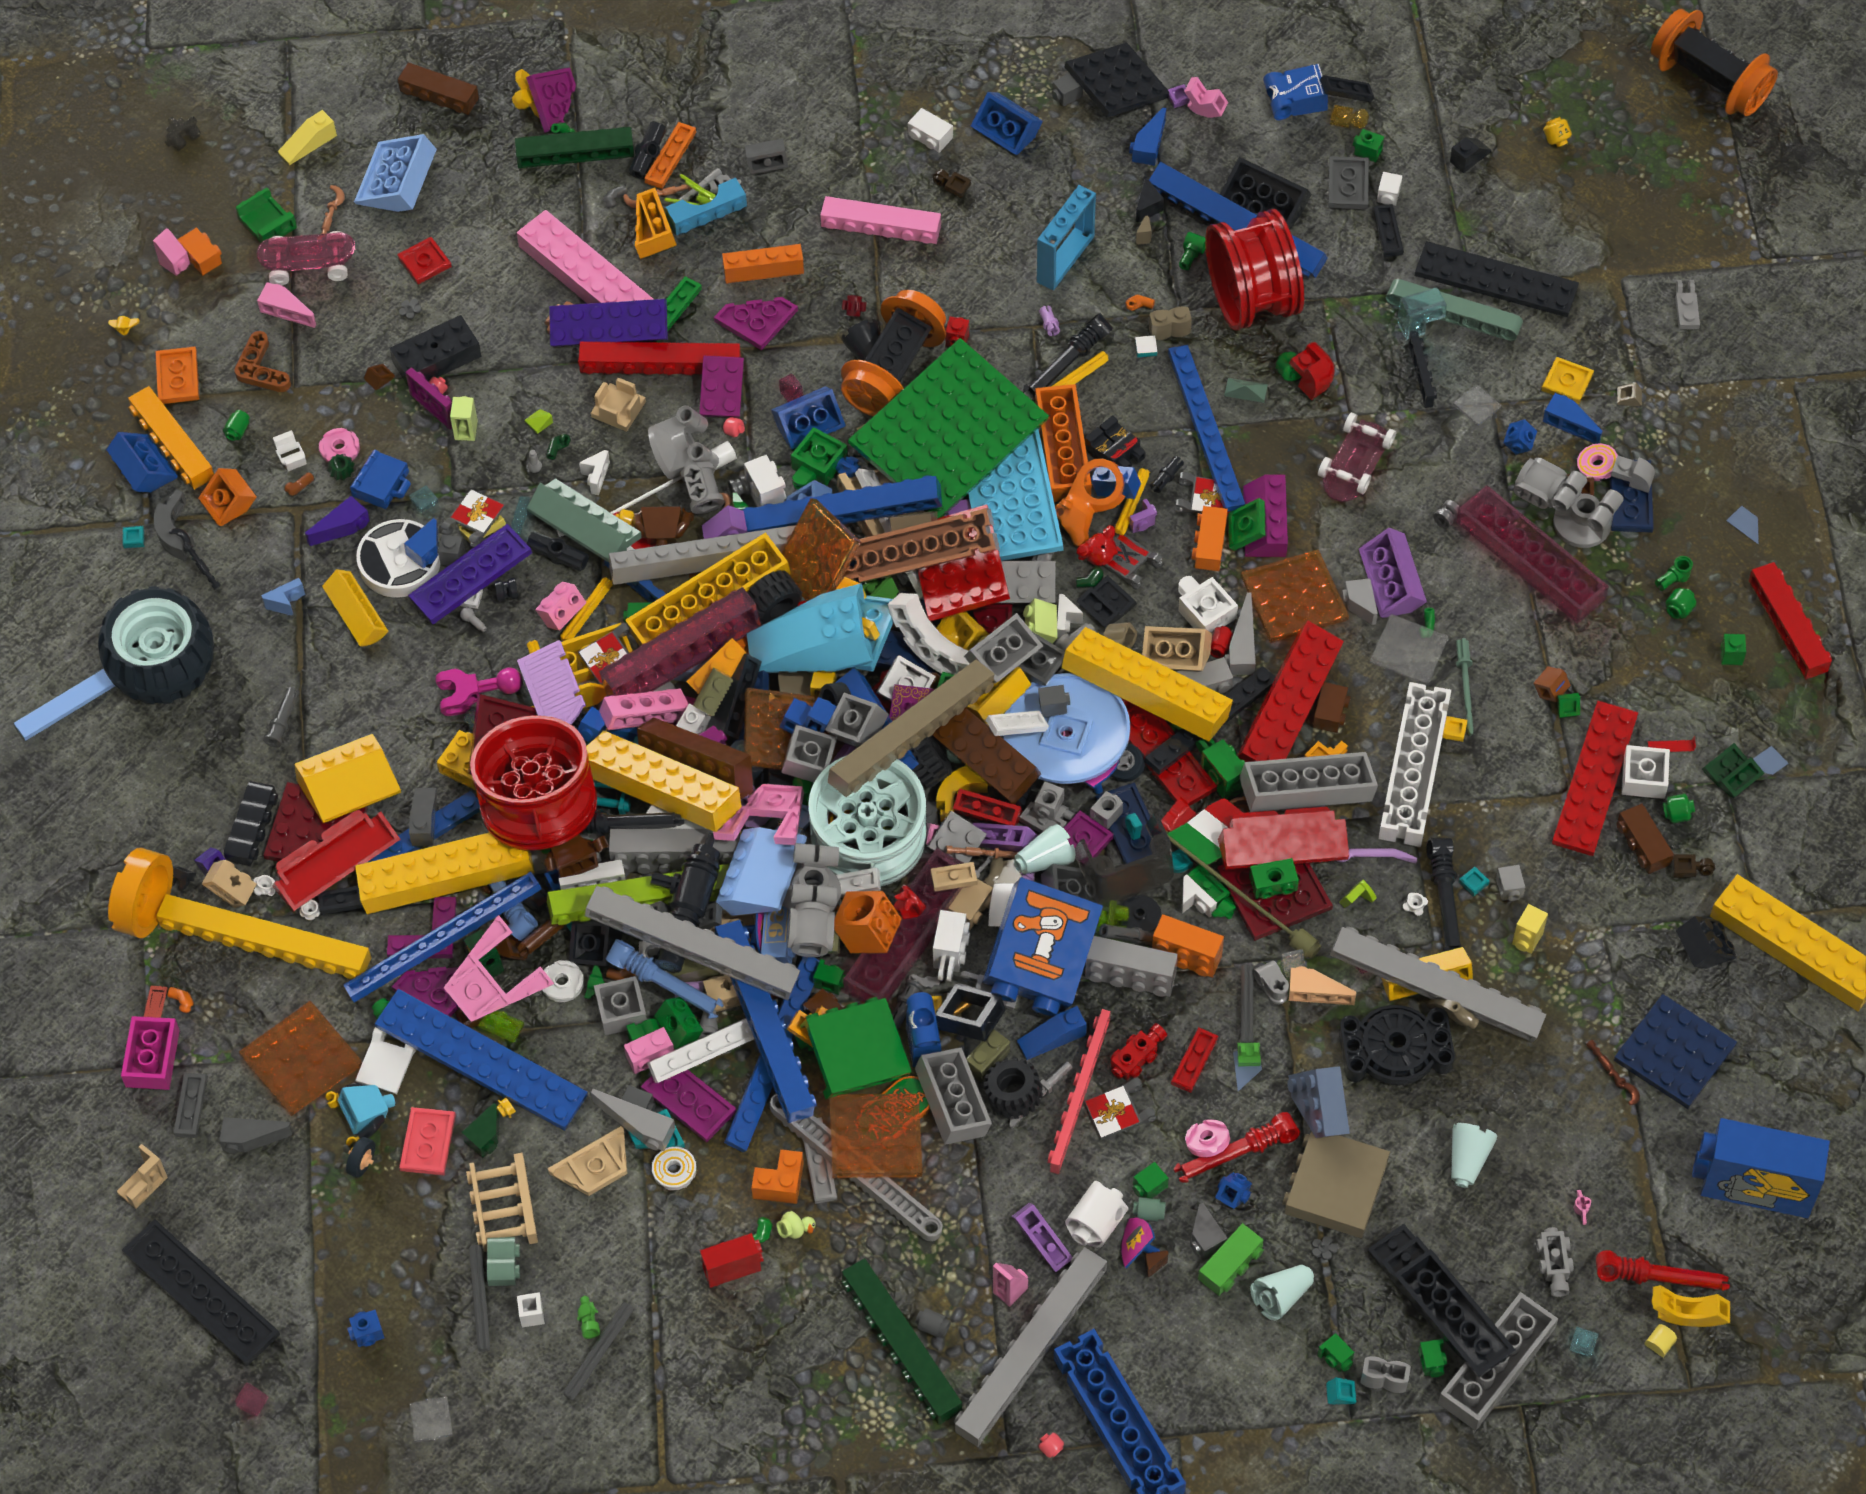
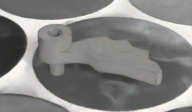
(927, 982)

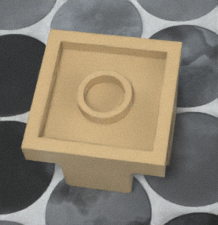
(617, 404)

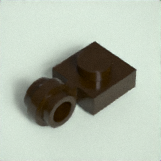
(956, 184)
(1686, 865)

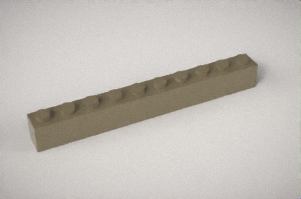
(911, 728)

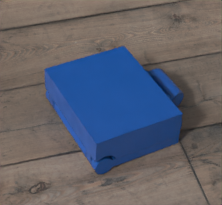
(381, 480)

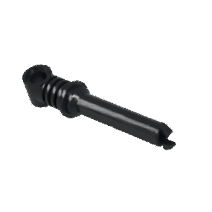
(1079, 345)
(603, 822)
(1443, 875)

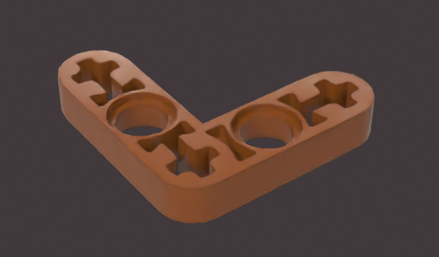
(254, 369)

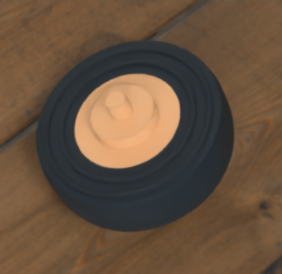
(360, 1157)

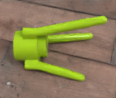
(703, 197)

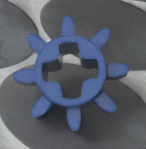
(848, 465)

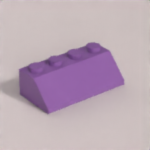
(1392, 574)

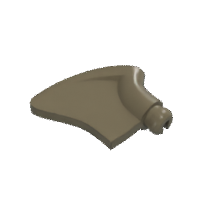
(1002, 872)
(1455, 1012)

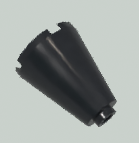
(862, 338)

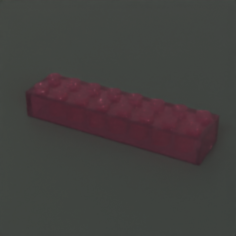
(1532, 554)
(682, 646)
(882, 973)

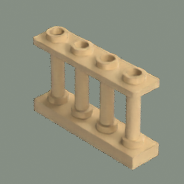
(520, 1189)

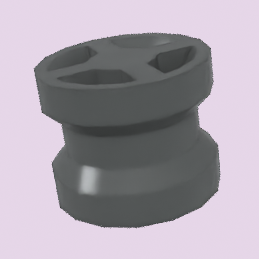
(739, 486)

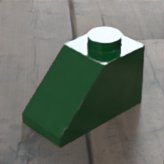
(483, 1132)

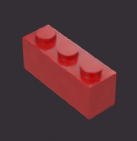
(986, 808)

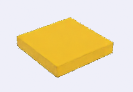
(1567, 379)

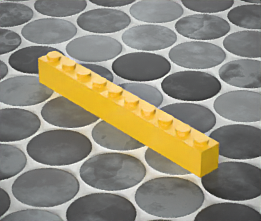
(263, 937)

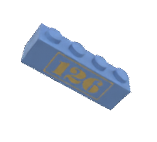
(776, 935)

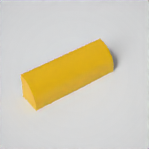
(354, 608)
(1453, 960)

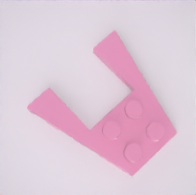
(769, 801)
(476, 989)

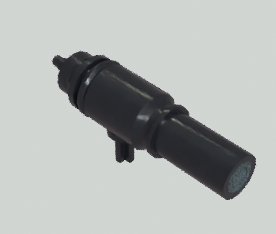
(690, 893)

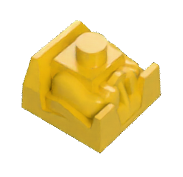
(962, 630)

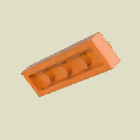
(670, 155)

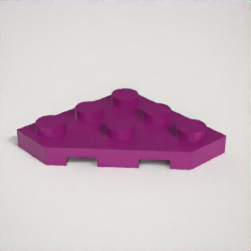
(552, 95)
(756, 320)
(429, 988)

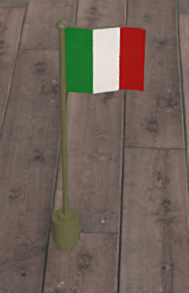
(1200, 842)

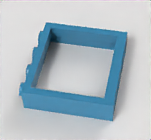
(1077, 210)

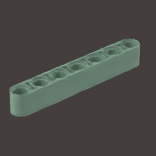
(1464, 312)

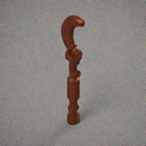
(1620, 1082)

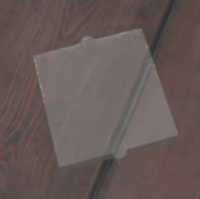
(1477, 405)
(431, 1419)

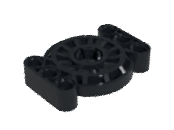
(1393, 1064)

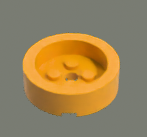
(140, 892)

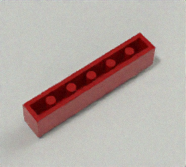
(1790, 620)

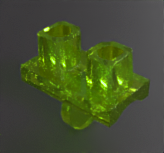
(1116, 912)
(502, 1025)

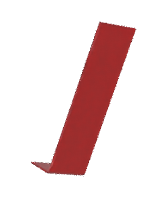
(1674, 746)

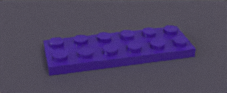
(608, 322)
(470, 574)

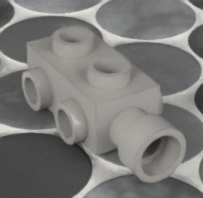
(1555, 1258)

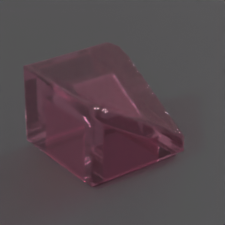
(790, 387)

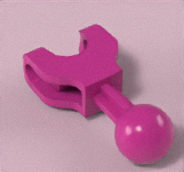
(468, 688)

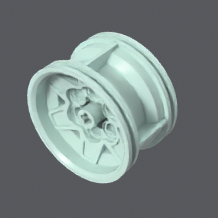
(890, 788)

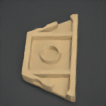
(594, 1164)

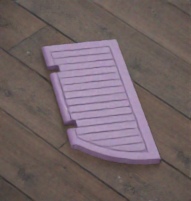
(552, 683)

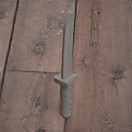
(1047, 1086)

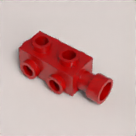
(1137, 1054)

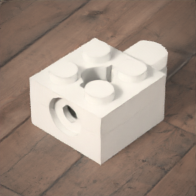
(1205, 604)
(903, 673)
(950, 943)

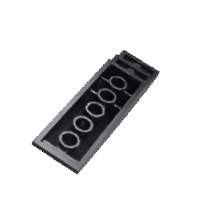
(1441, 1300)

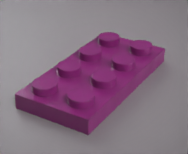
(691, 1103)

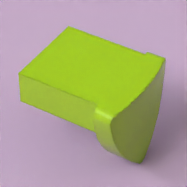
(1360, 889)

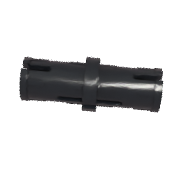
(1167, 474)

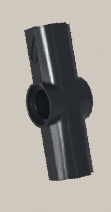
(647, 150)
(566, 555)

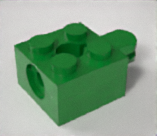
(816, 458)
(1222, 766)

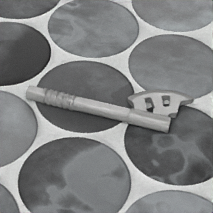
(709, 180)

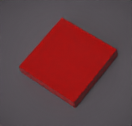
(424, 260)

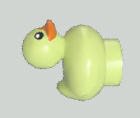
(793, 1226)

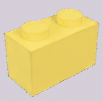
(1529, 929)

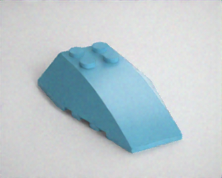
(815, 635)

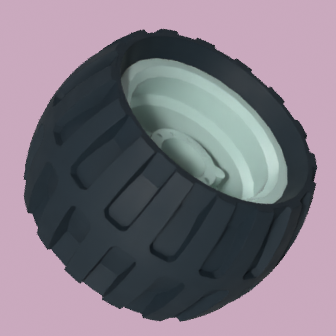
(164, 662)

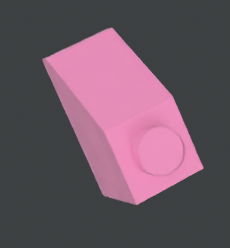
(171, 253)

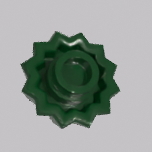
(340, 466)

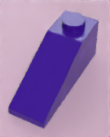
(340, 522)

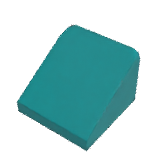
(1341, 1391)

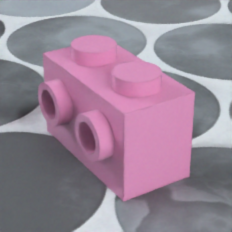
(560, 605)
(647, 1049)

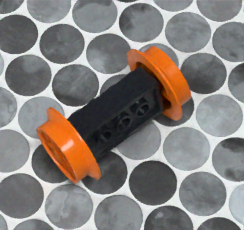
(1683, 43)
(911, 323)

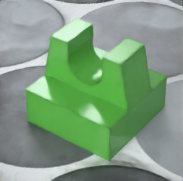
(1248, 1054)

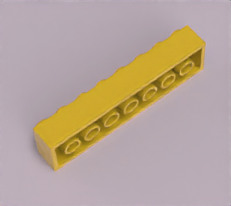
(735, 571)
(1147, 684)
(662, 781)
(439, 871)
(1793, 940)

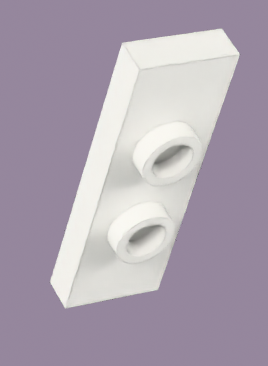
(1017, 723)

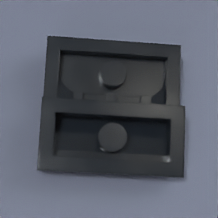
(1107, 602)

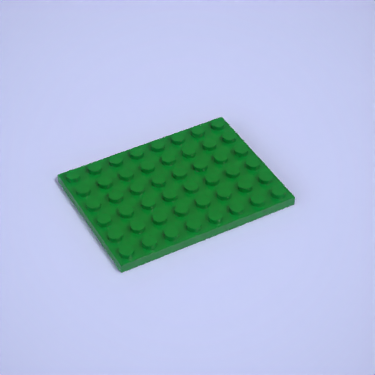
(950, 424)

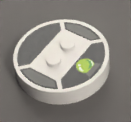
(384, 561)

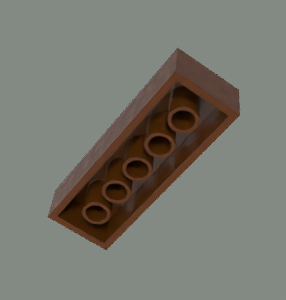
(698, 753)
(987, 755)

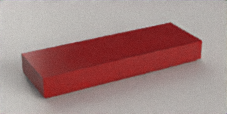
(1194, 1060)

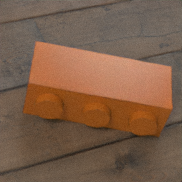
(1210, 538)

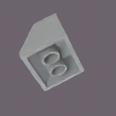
(1005, 647)

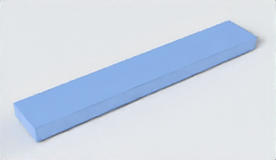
(63, 705)

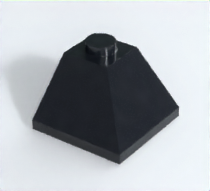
(591, 942)

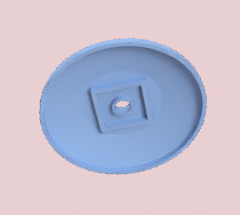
(1097, 726)

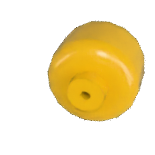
(626, 516)

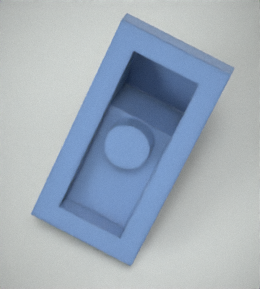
(279, 598)

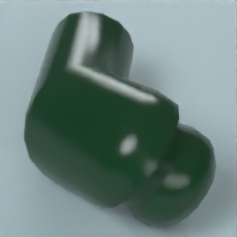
(557, 444)
(1092, 579)

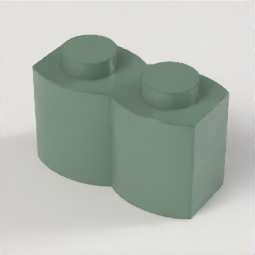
(502, 1261)

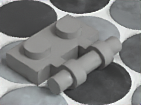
(1039, 823)

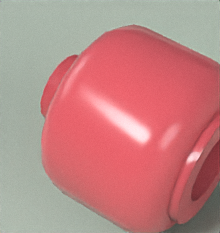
(440, 383)
(733, 426)
(1051, 1444)

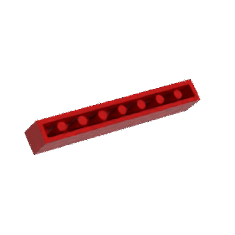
(650, 357)

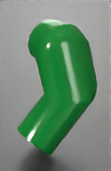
(561, 128)
(763, 1230)

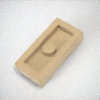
(954, 876)

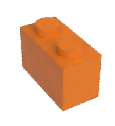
(200, 251)

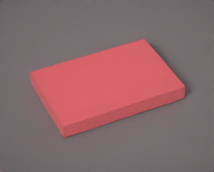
(427, 1141)

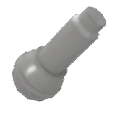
(534, 465)
(467, 614)

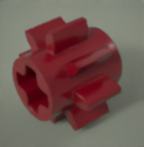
(854, 305)

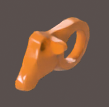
(1078, 507)

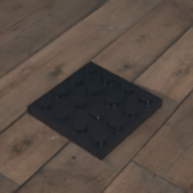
(1117, 79)

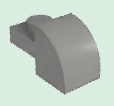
(1638, 473)

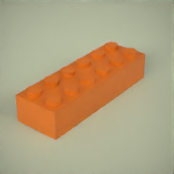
(1062, 438)

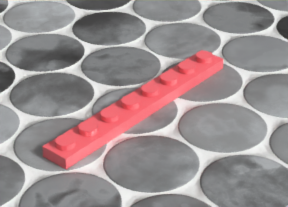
(1076, 1099)

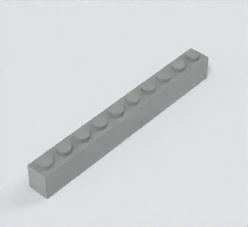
(684, 556)
(692, 942)
(1436, 983)
(1030, 1347)

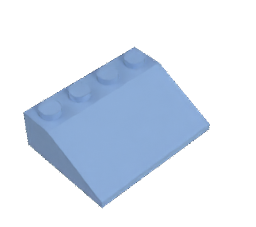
(396, 173)
(758, 873)

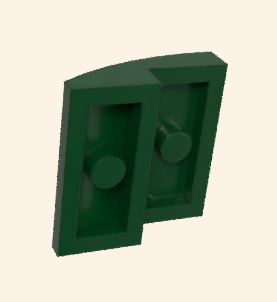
(1733, 771)

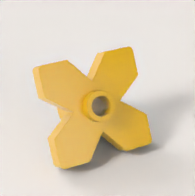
(523, 98)

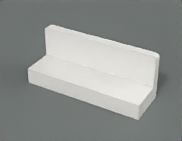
(605, 873)

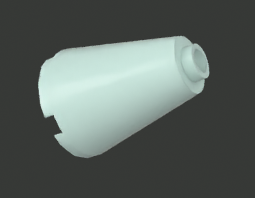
(1046, 849)
(1469, 1152)
(1281, 1290)

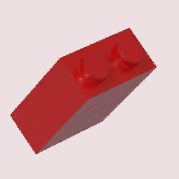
(731, 1260)

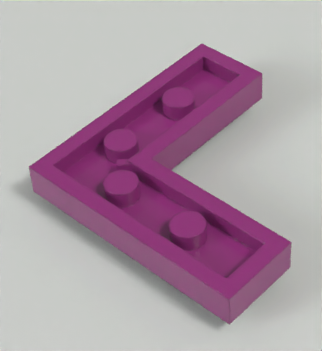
(443, 911)

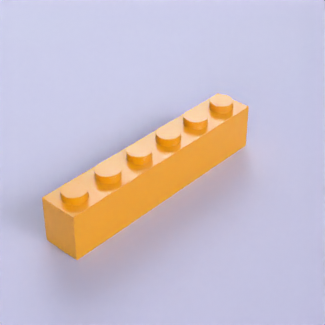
(171, 437)

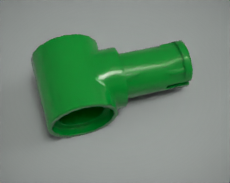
(1193, 246)
(1675, 574)

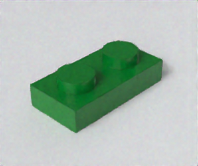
(1209, 884)

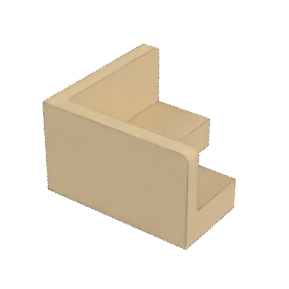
(145, 1180)

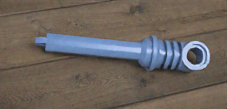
(519, 920)
(624, 957)

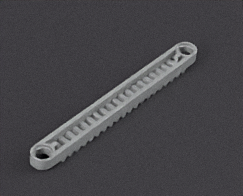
(881, 1188)

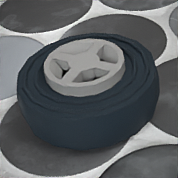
(1134, 767)

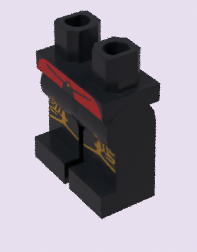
(1114, 444)

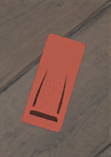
(155, 1001)

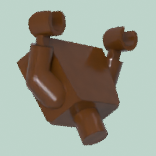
(662, 524)
(575, 856)

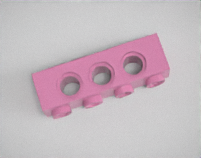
(638, 708)

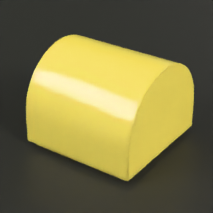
(1661, 1340)

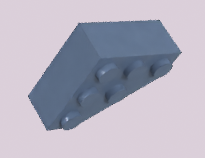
(1321, 1100)

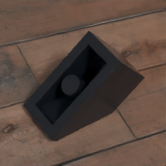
(1468, 153)

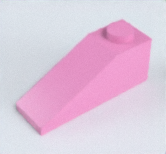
(281, 303)
(1008, 1283)

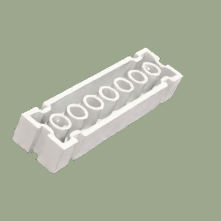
(1414, 764)

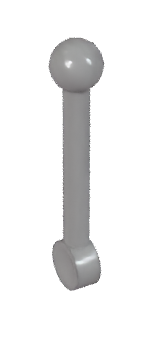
(988, 861)

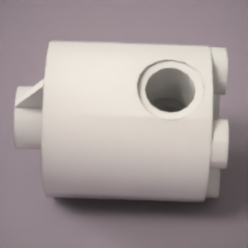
(1096, 1215)

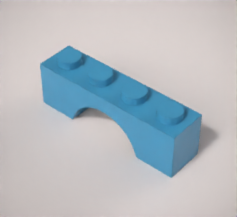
(687, 216)

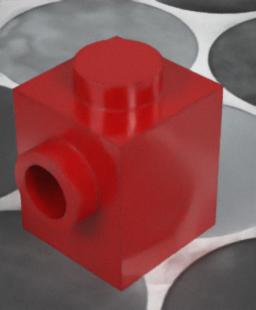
(956, 328)

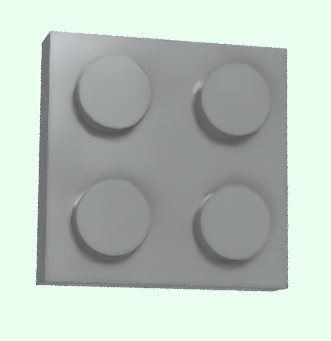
(957, 833)

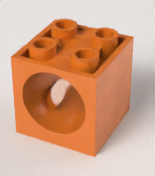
(866, 922)

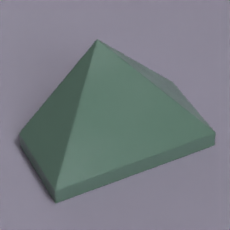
(1246, 390)

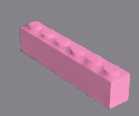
(880, 220)

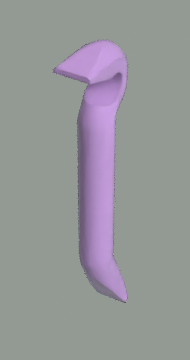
(1380, 852)

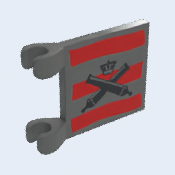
(1130, 558)

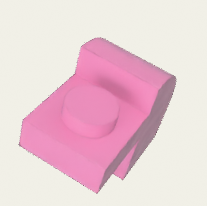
(1205, 102)

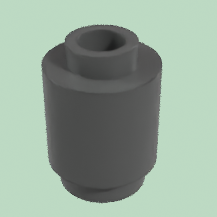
(933, 1323)

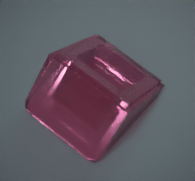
(251, 1399)

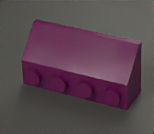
(1273, 491)

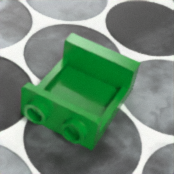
(265, 216)

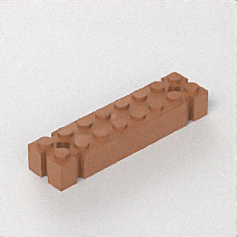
(923, 546)

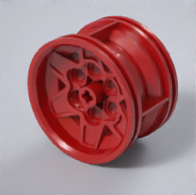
(1254, 269)
(523, 782)

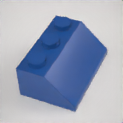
(1006, 122)
(812, 410)
(140, 461)

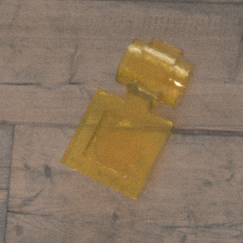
(1343, 116)

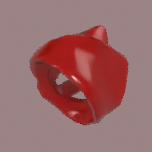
(908, 903)

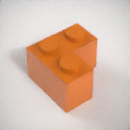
(779, 1184)

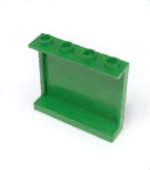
(857, 1047)

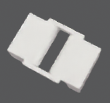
(286, 443)

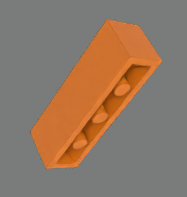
(763, 263)

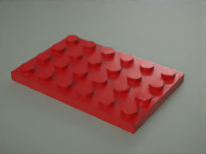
(963, 582)

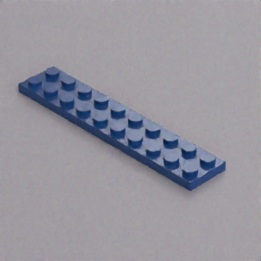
(481, 1059)

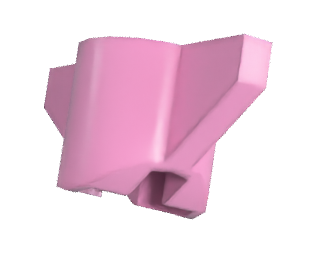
(1582, 1206)

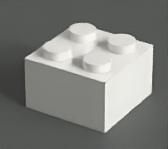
(764, 481)
(1645, 772)

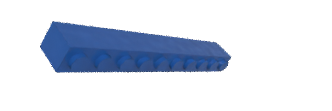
(1220, 209)
(853, 504)
(771, 1038)

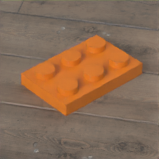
(177, 375)

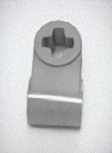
(1272, 982)

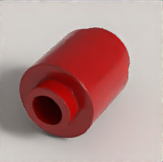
(1220, 641)

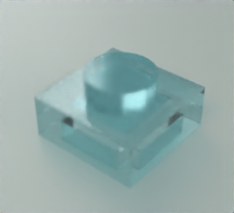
(1583, 1341)

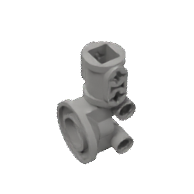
(682, 456)
(1550, 486)
(812, 905)

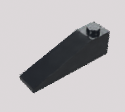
(732, 709)

